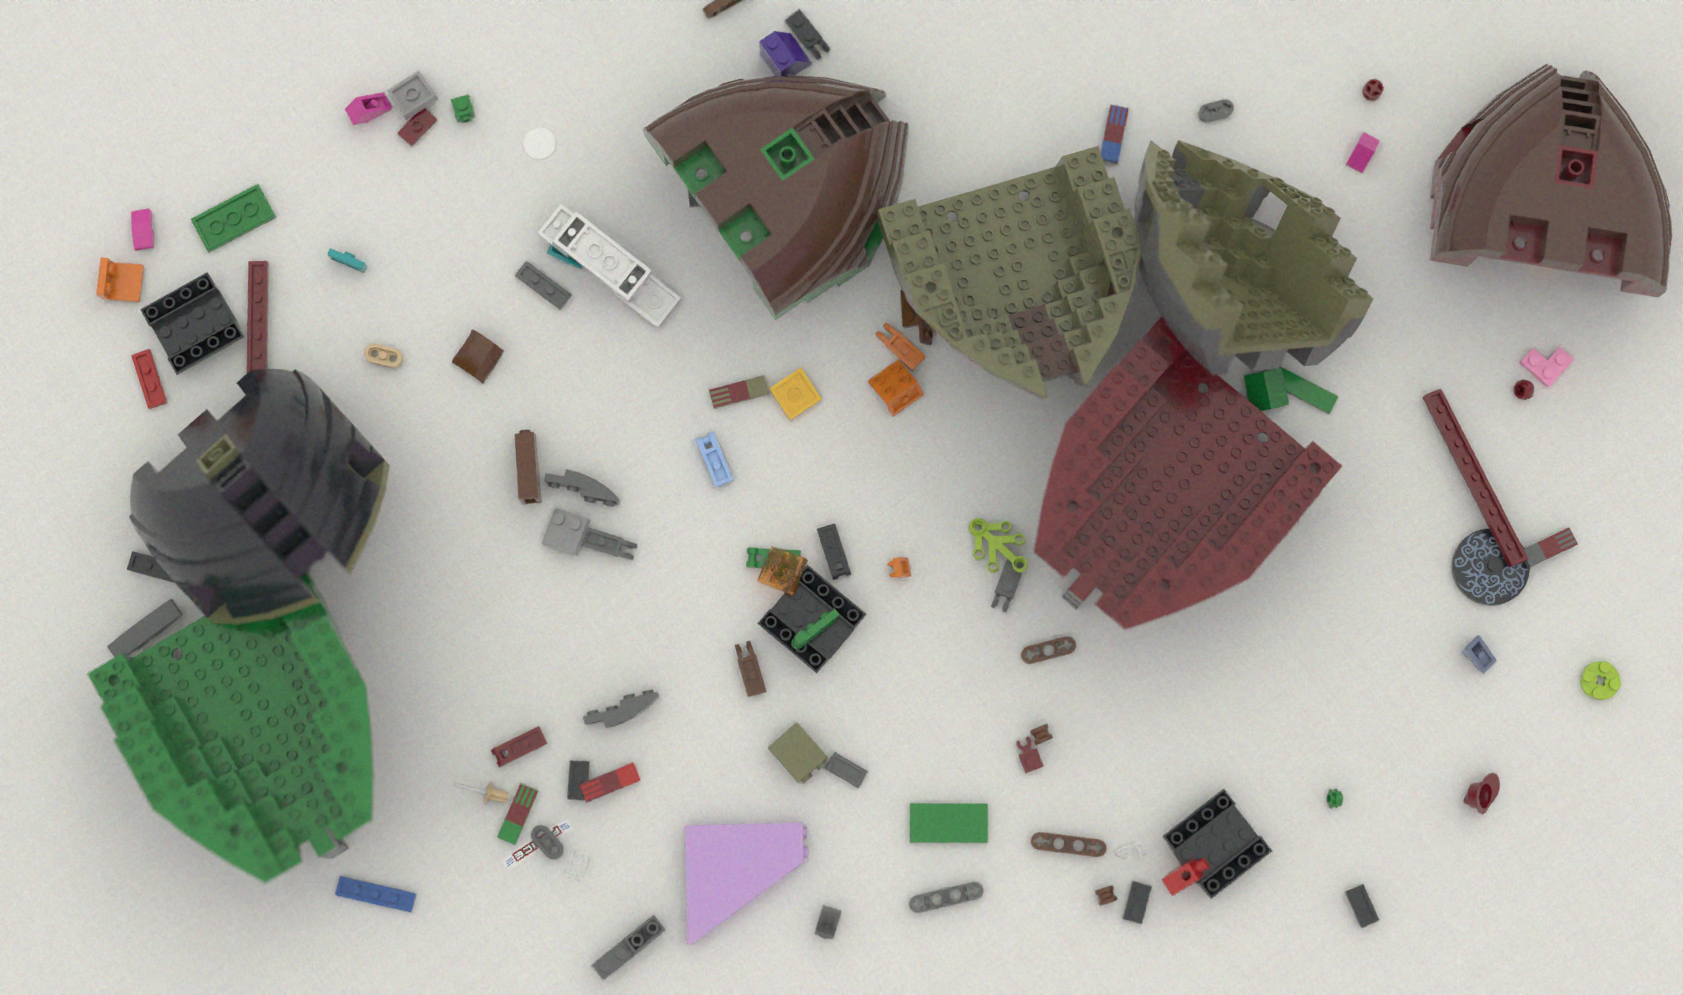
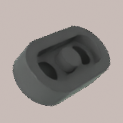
(547, 842)

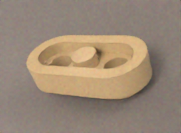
(384, 355)

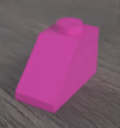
(367, 108)

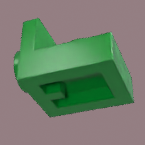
(463, 108)

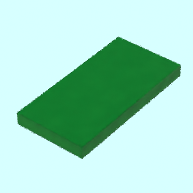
(233, 218)
(948, 823)

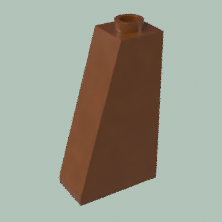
(527, 467)

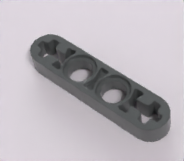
(946, 899)

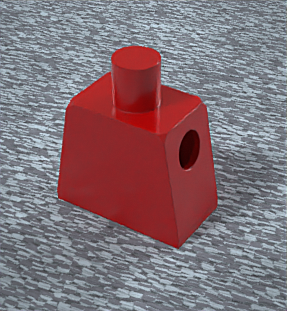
(1180, 878)

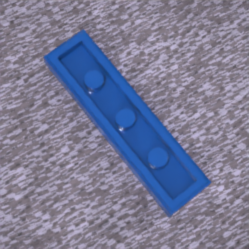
(375, 894)

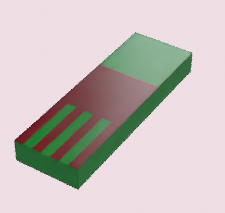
(517, 814)

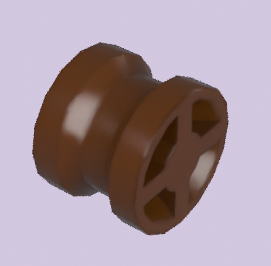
(1041, 734)
(1106, 895)

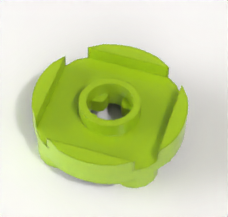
(1589, 678)

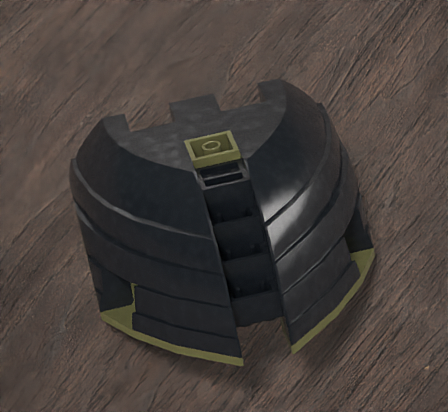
(260, 499)

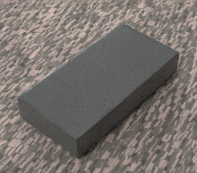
(846, 770)

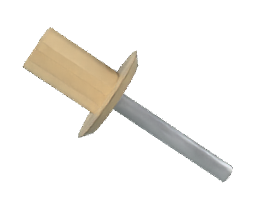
(489, 793)

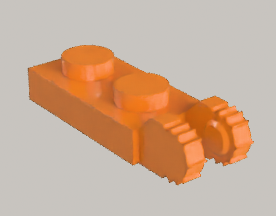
(901, 347)

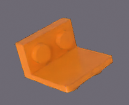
(119, 281)
(896, 387)

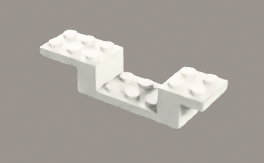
(610, 263)

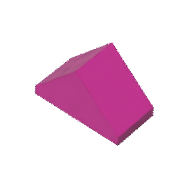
(1362, 152)

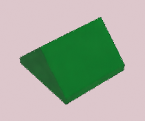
(1266, 389)

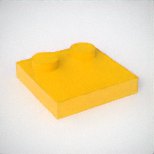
(795, 393)

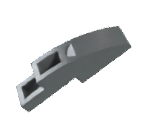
(590, 488)
(630, 708)
(628, 947)

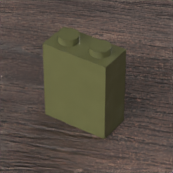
(798, 753)

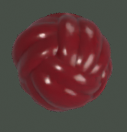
(1524, 389)

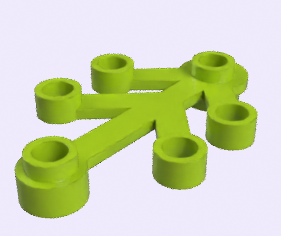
(996, 542)

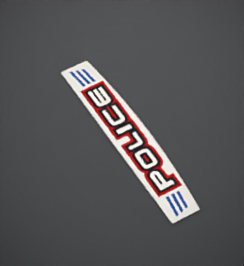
(530, 847)

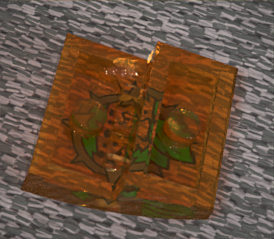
(782, 570)

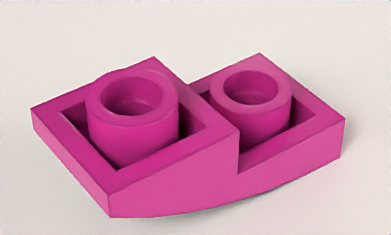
(142, 229)

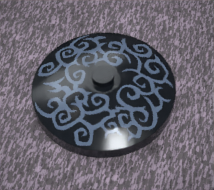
(1483, 571)

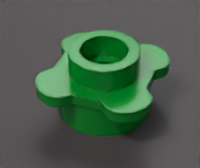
(1334, 798)

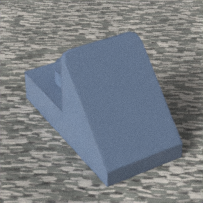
(1479, 654)

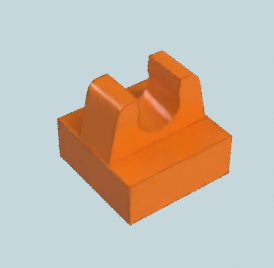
(901, 567)

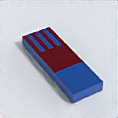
(1114, 133)

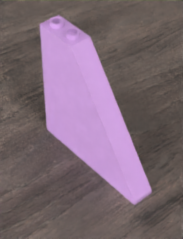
(735, 865)

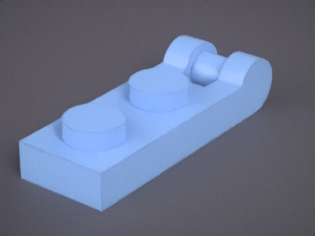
(714, 460)

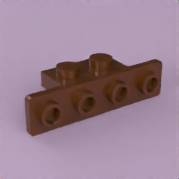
(912, 319)

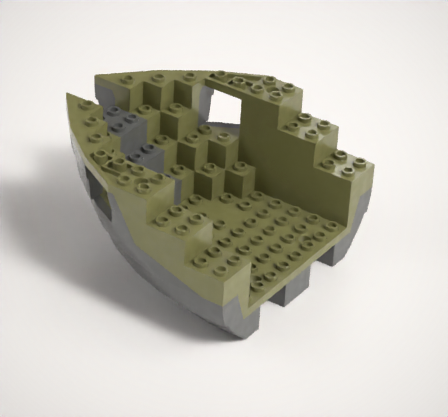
(1233, 281)

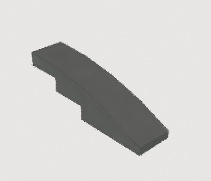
(146, 629)

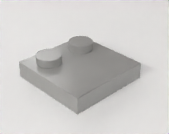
(412, 94)
(566, 531)

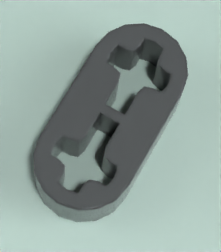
(1215, 106)

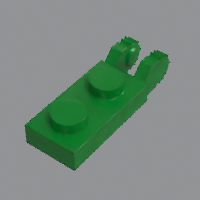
(814, 630)

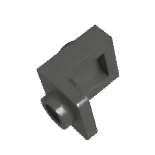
(828, 922)

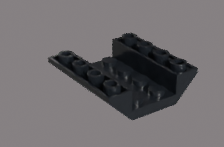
(193, 323)
(806, 605)
(1222, 838)

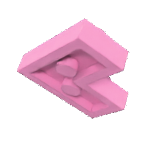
(1546, 370)

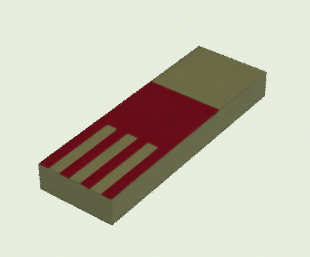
(738, 392)

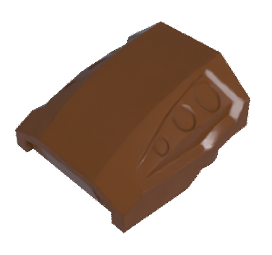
(478, 356)

